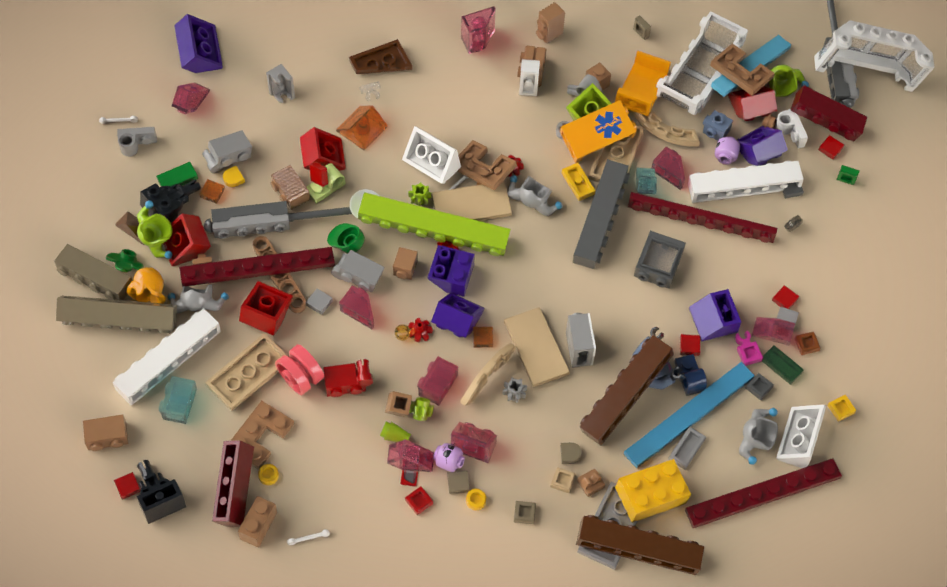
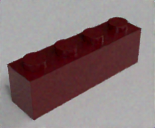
(828, 113)
(233, 483)

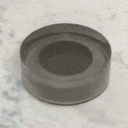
(793, 223)

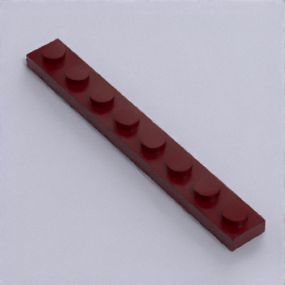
(702, 217)
(257, 266)
(763, 493)

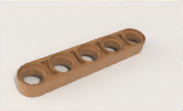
(281, 282)

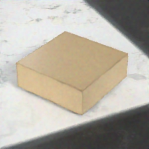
(563, 480)

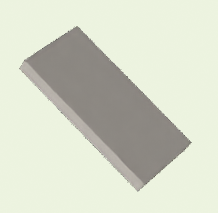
(609, 509)

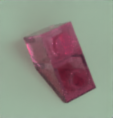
(773, 330)
(410, 456)

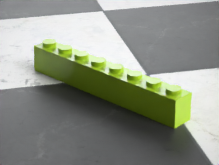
(433, 224)

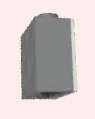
(580, 340)

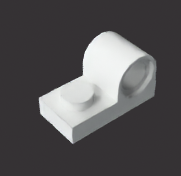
(529, 77)
(790, 124)

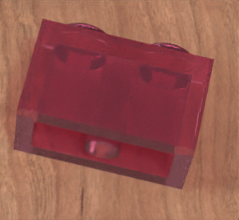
(438, 380)

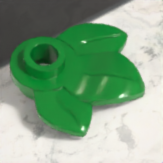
(125, 260)

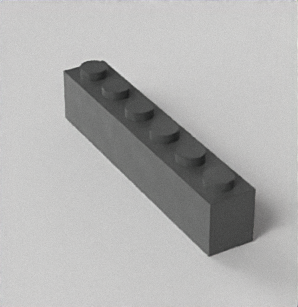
(600, 214)

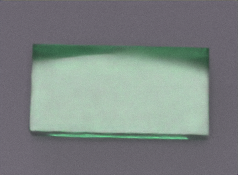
(782, 364)

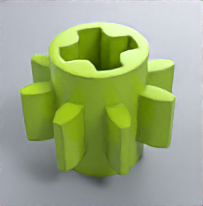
(419, 194)
(421, 409)

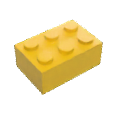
(652, 490)

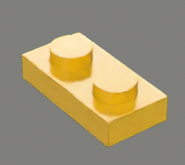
(578, 181)

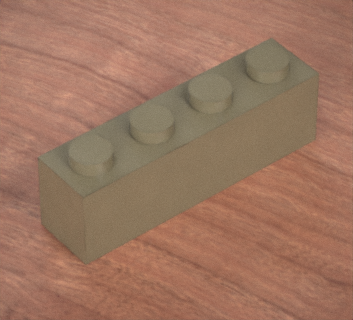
(93, 273)

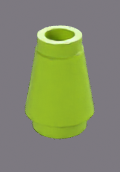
(394, 433)

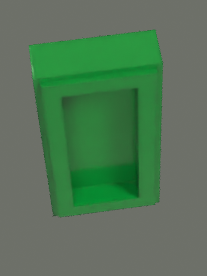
(179, 175)

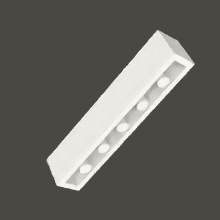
(743, 181)
(167, 356)

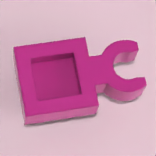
(748, 351)

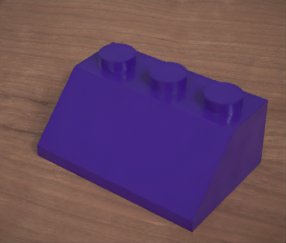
(198, 45)

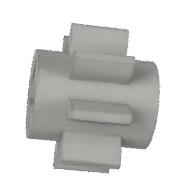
(517, 385)

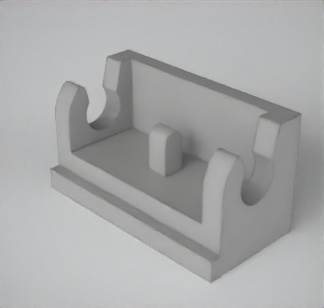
(280, 83)

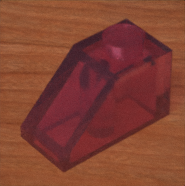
(189, 97)
(670, 167)
(357, 306)

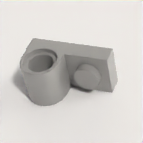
(133, 137)

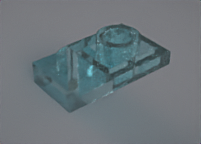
(646, 181)

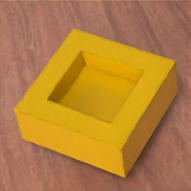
(841, 408)

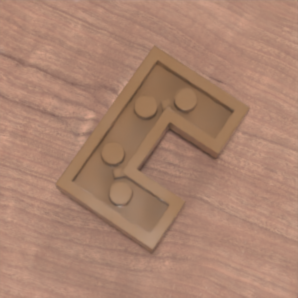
(728, 65)
(482, 173)
(263, 418)

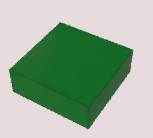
(848, 175)

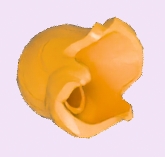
(147, 286)

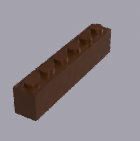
(626, 390)
(640, 545)

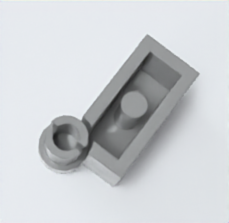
(227, 151)
(358, 270)

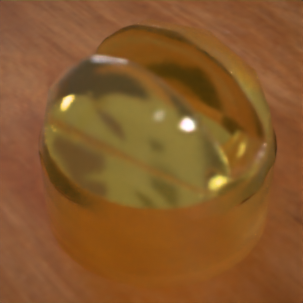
(402, 329)

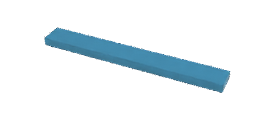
(688, 415)

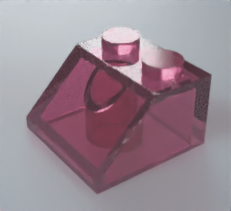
(478, 29)
(474, 441)

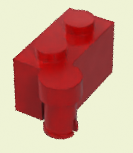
(347, 378)

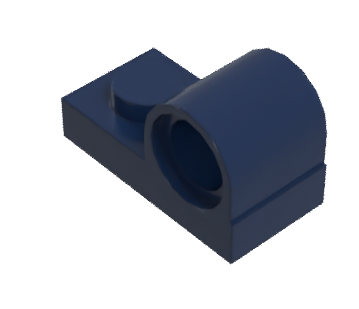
(695, 378)

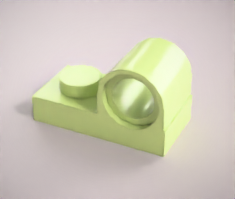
(335, 181)

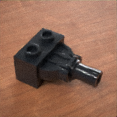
(168, 199)
(158, 497)

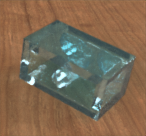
(178, 399)

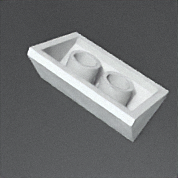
(431, 155)
(801, 435)

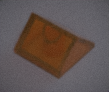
(362, 126)

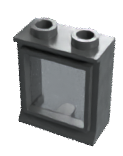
(659, 259)

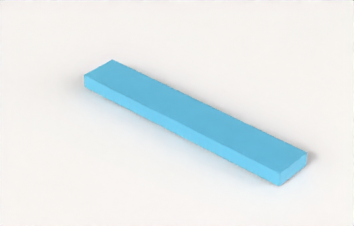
(764, 55)

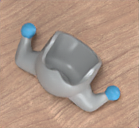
(533, 195)
(197, 299)
(758, 433)

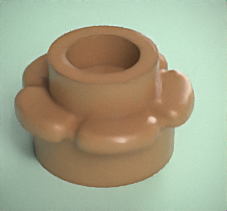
(769, 121)

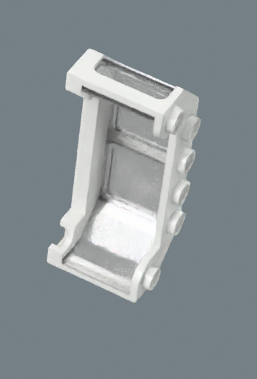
(878, 50)
(692, 77)

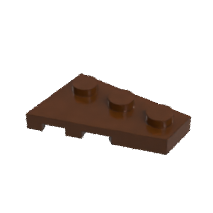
(383, 58)

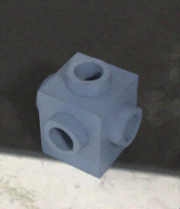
(717, 125)

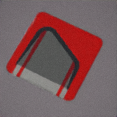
(409, 478)

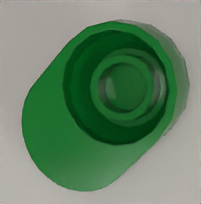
(346, 237)

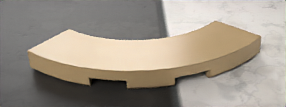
(672, 134)
(493, 365)

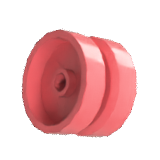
(299, 369)

